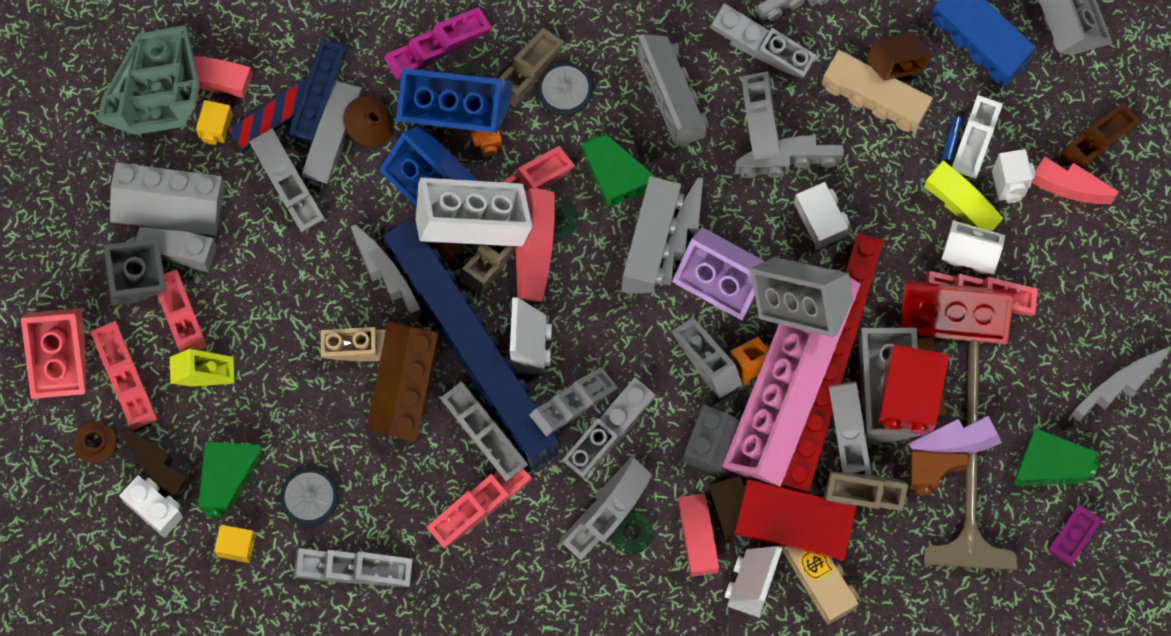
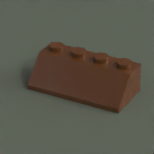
(403, 381)

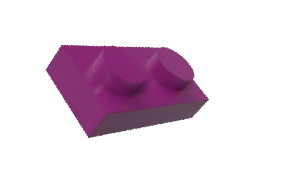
(1074, 535)

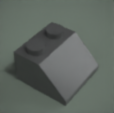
(133, 271)
(711, 441)

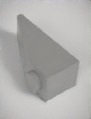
(182, 247)
(708, 358)

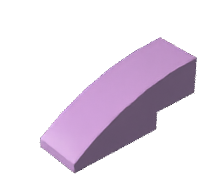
(959, 440)

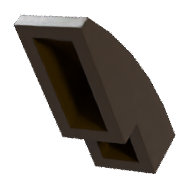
(156, 464)

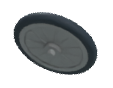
(565, 88)
(309, 497)

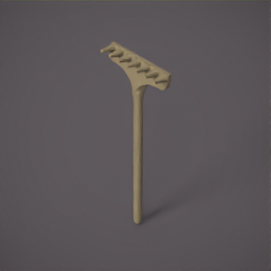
(970, 548)

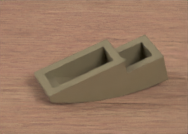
(531, 63)
(485, 266)
(866, 490)

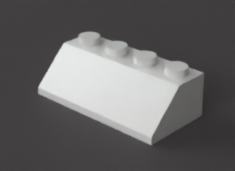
(472, 212)

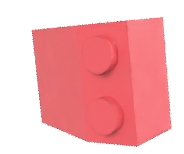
(55, 352)

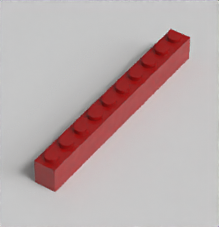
(808, 450)

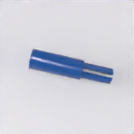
(952, 140)

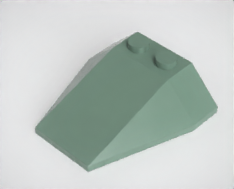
(153, 85)

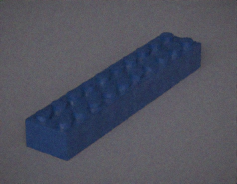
(470, 343)

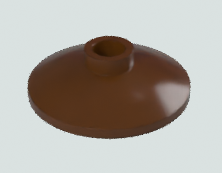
(362, 128)

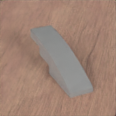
(330, 134)
(686, 226)
(381, 266)
(1125, 380)
(573, 401)
(484, 431)
(353, 567)

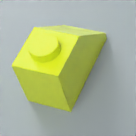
(201, 368)

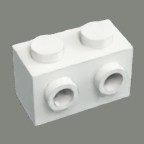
(1013, 175)
(821, 215)
(973, 247)
(151, 506)

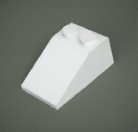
(529, 339)
(753, 579)

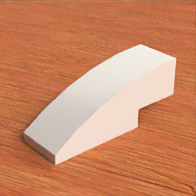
(977, 136)

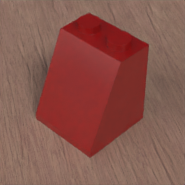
(912, 389)

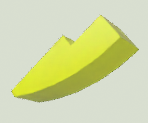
(962, 198)

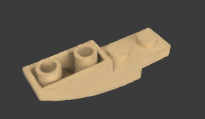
(353, 344)

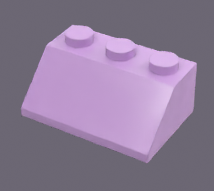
(718, 273)

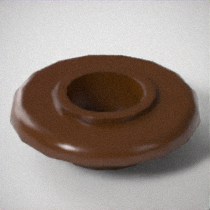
(98, 454)

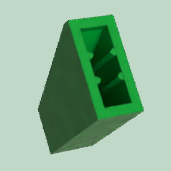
(614, 170)
(1055, 461)
(225, 475)

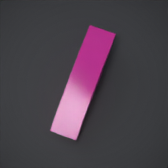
(439, 42)

